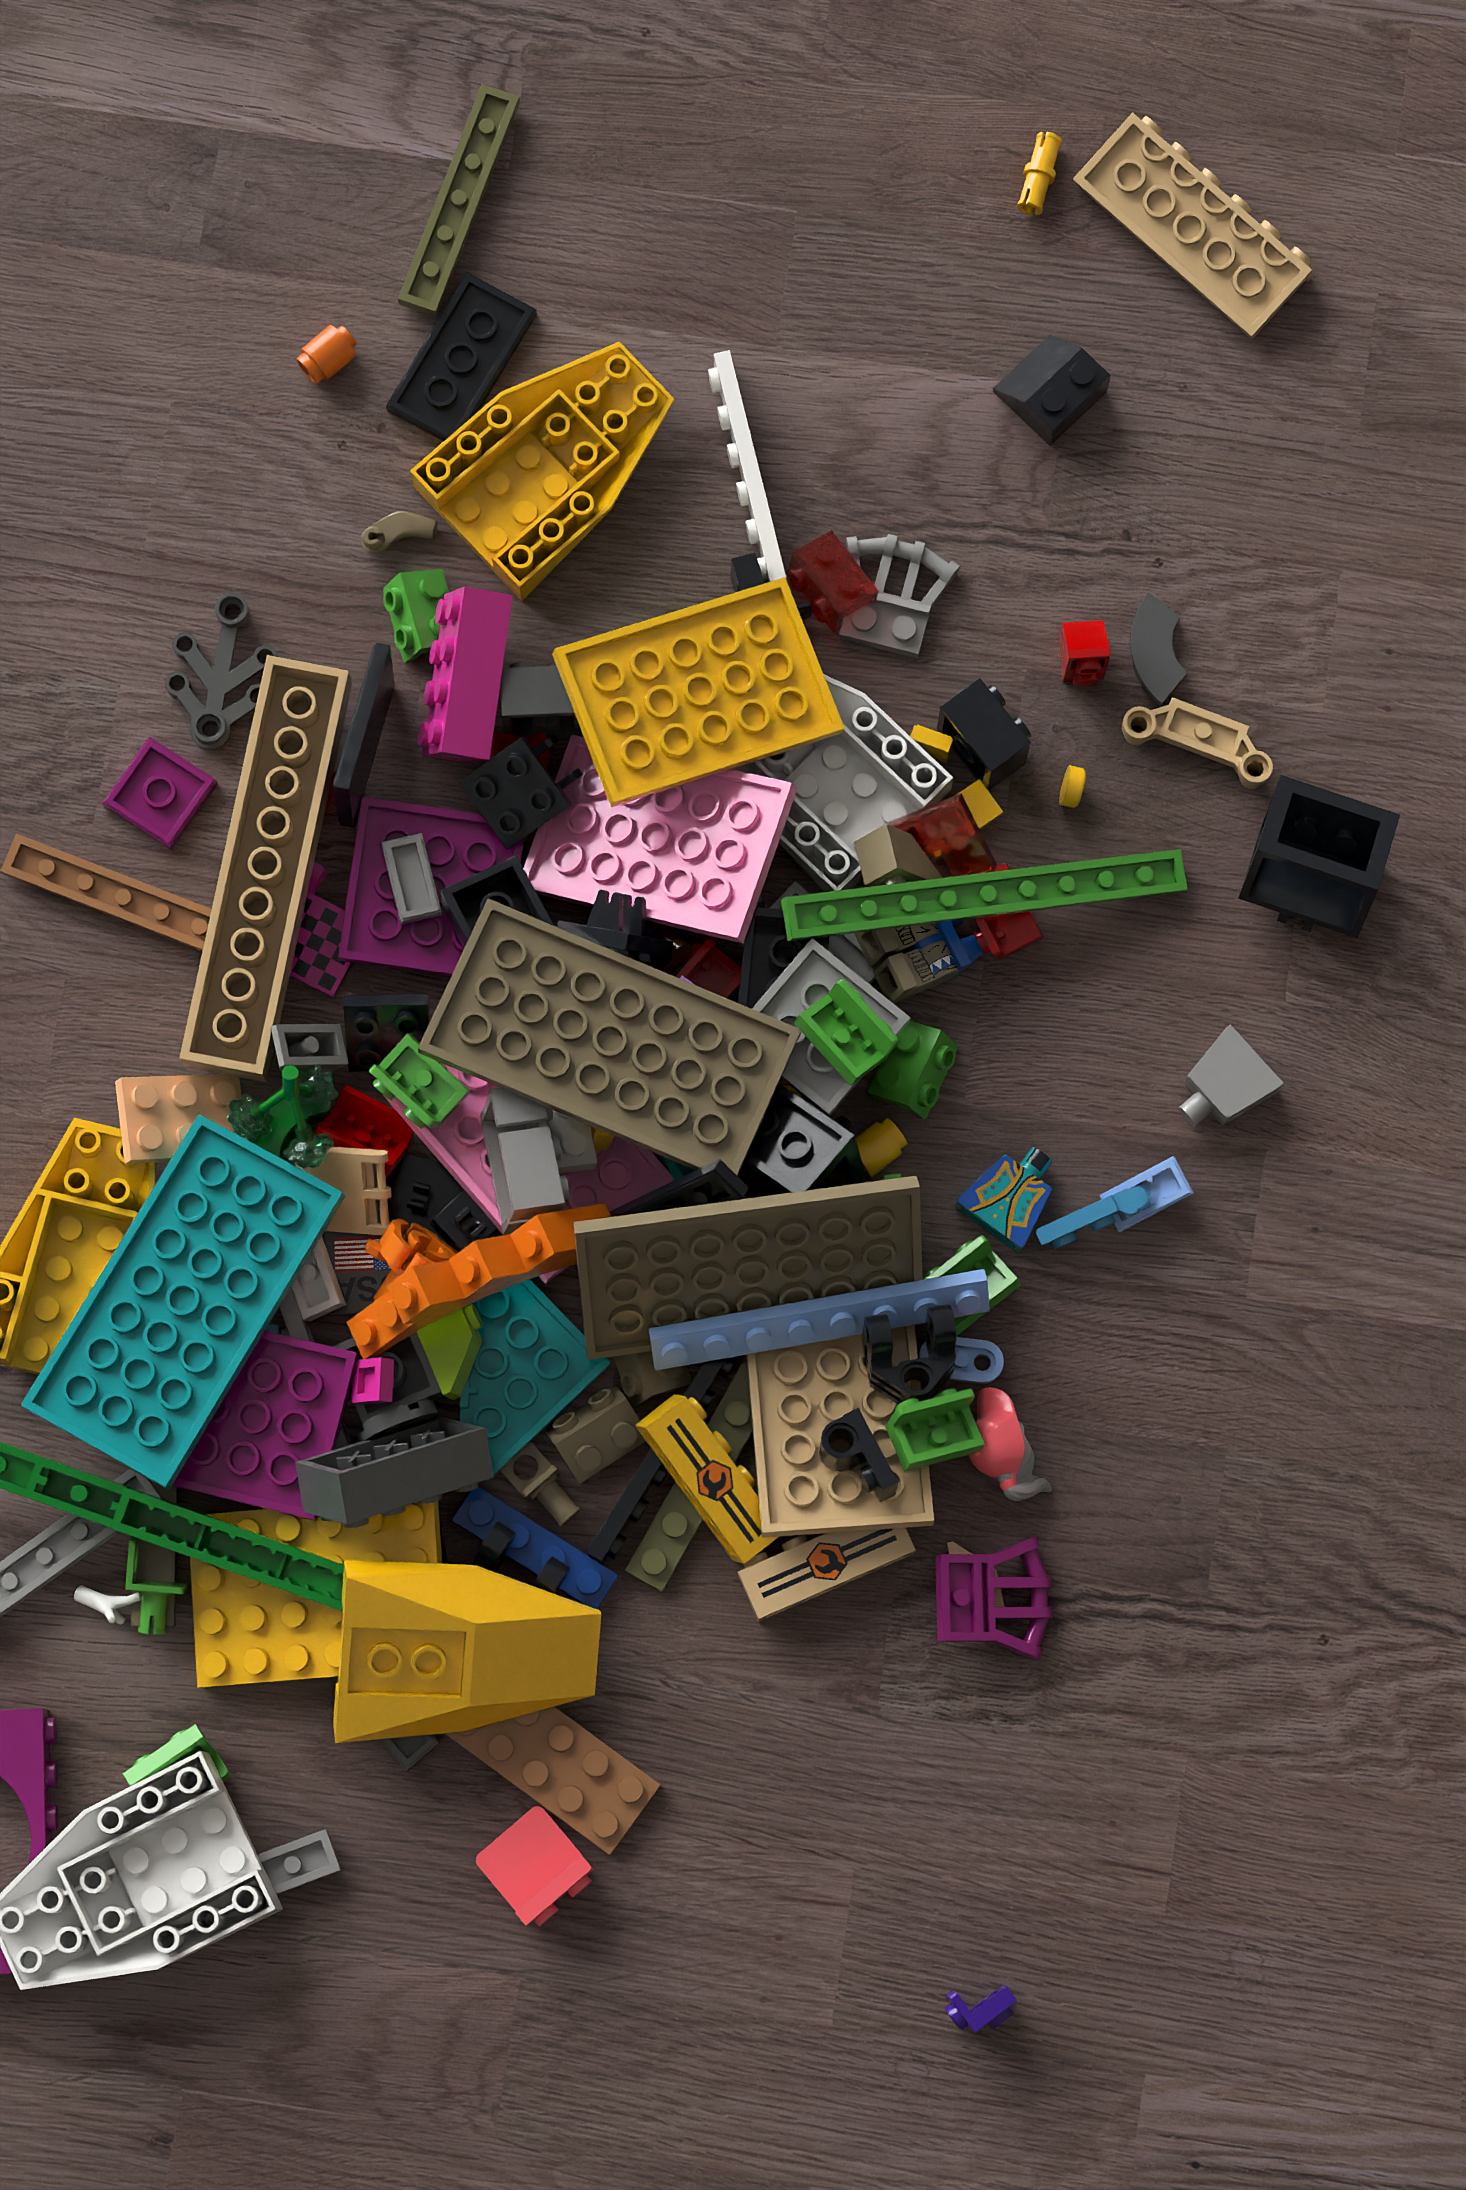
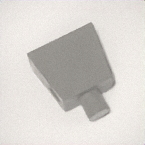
(1228, 1081)

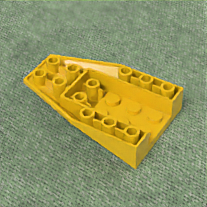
(544, 462)
(454, 1650)

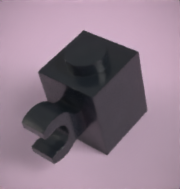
(462, 1222)

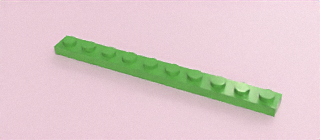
(983, 895)

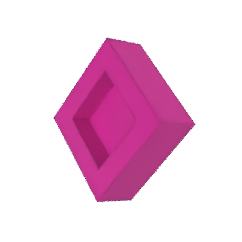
(373, 1381)

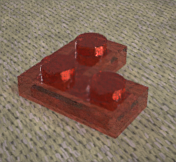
(954, 832)

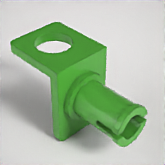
(153, 1593)

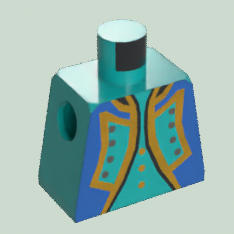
(1009, 1198)

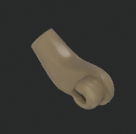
(396, 527)

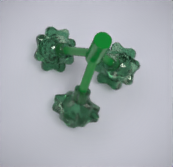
(306, 1091)

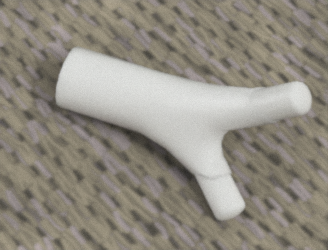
(105, 1603)

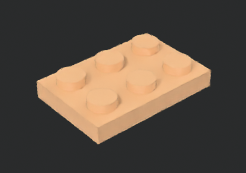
(161, 1110)

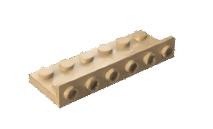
(1194, 224)

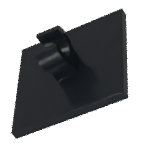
(420, 1191)

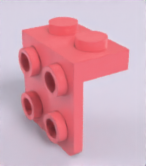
(534, 1866)

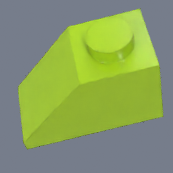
(452, 1348)

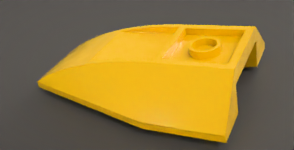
(65, 1239)

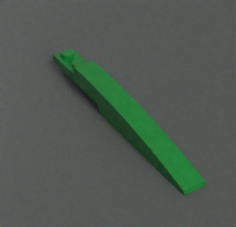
(171, 1526)

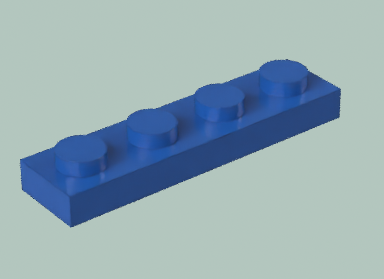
(535, 1545)

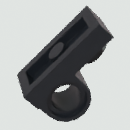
(875, 1470)

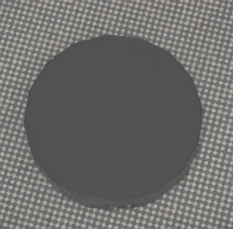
(396, 1419)

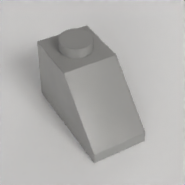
(309, 1046)

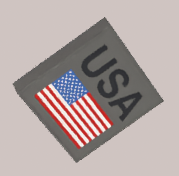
(355, 1270)

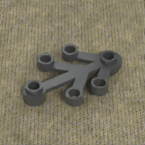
(220, 679)

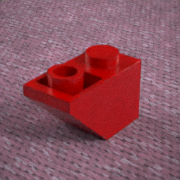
(1084, 652)

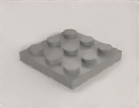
(797, 989)

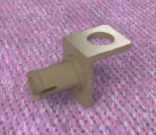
(543, 1486)

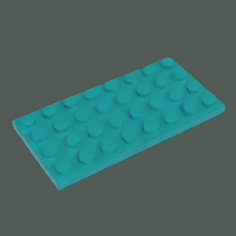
(183, 1301)

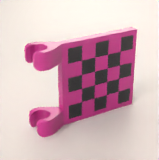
(319, 941)

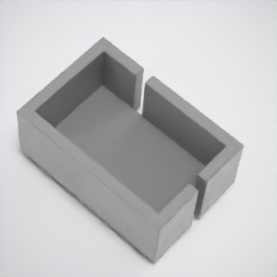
(522, 1158)

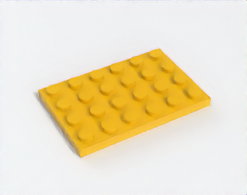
(697, 691)
(270, 1635)

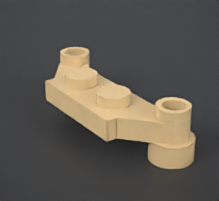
(1201, 734)

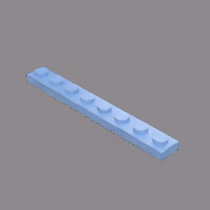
(814, 1319)

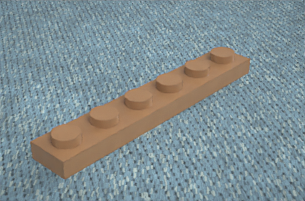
(107, 891)

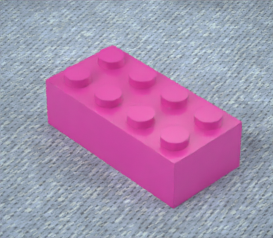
(465, 675)

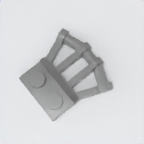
(891, 620)

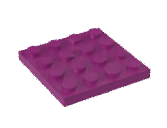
(456, 848)
(275, 1413)

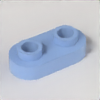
(966, 1352)

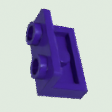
(991, 2010)

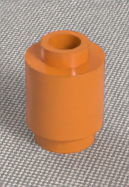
(327, 353)

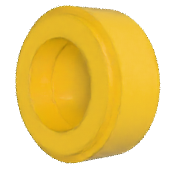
(1072, 786)

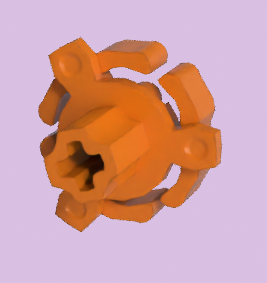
(416, 1248)

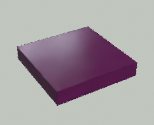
(160, 793)

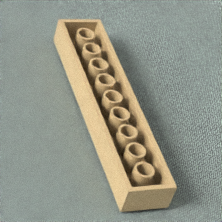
(266, 868)

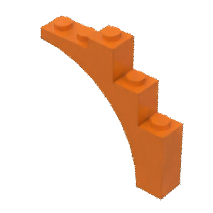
(478, 1270)

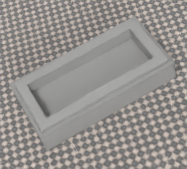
(411, 878)

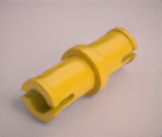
(1039, 173)

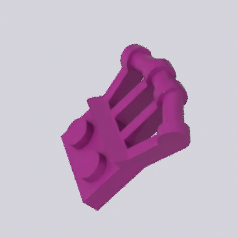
(968, 1598)

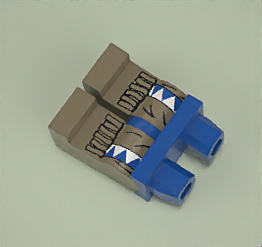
(918, 956)

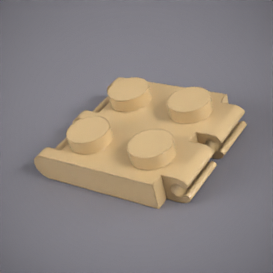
(363, 1182)

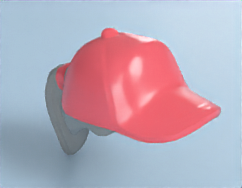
(1006, 1450)

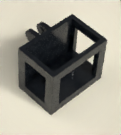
(1319, 857)
(801, 1147)

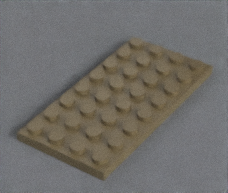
(608, 1040)
(741, 1257)

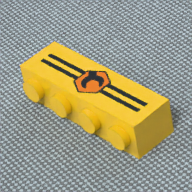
(707, 1474)

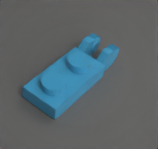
(1096, 1215)

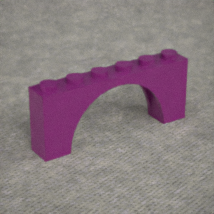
(31, 1774)

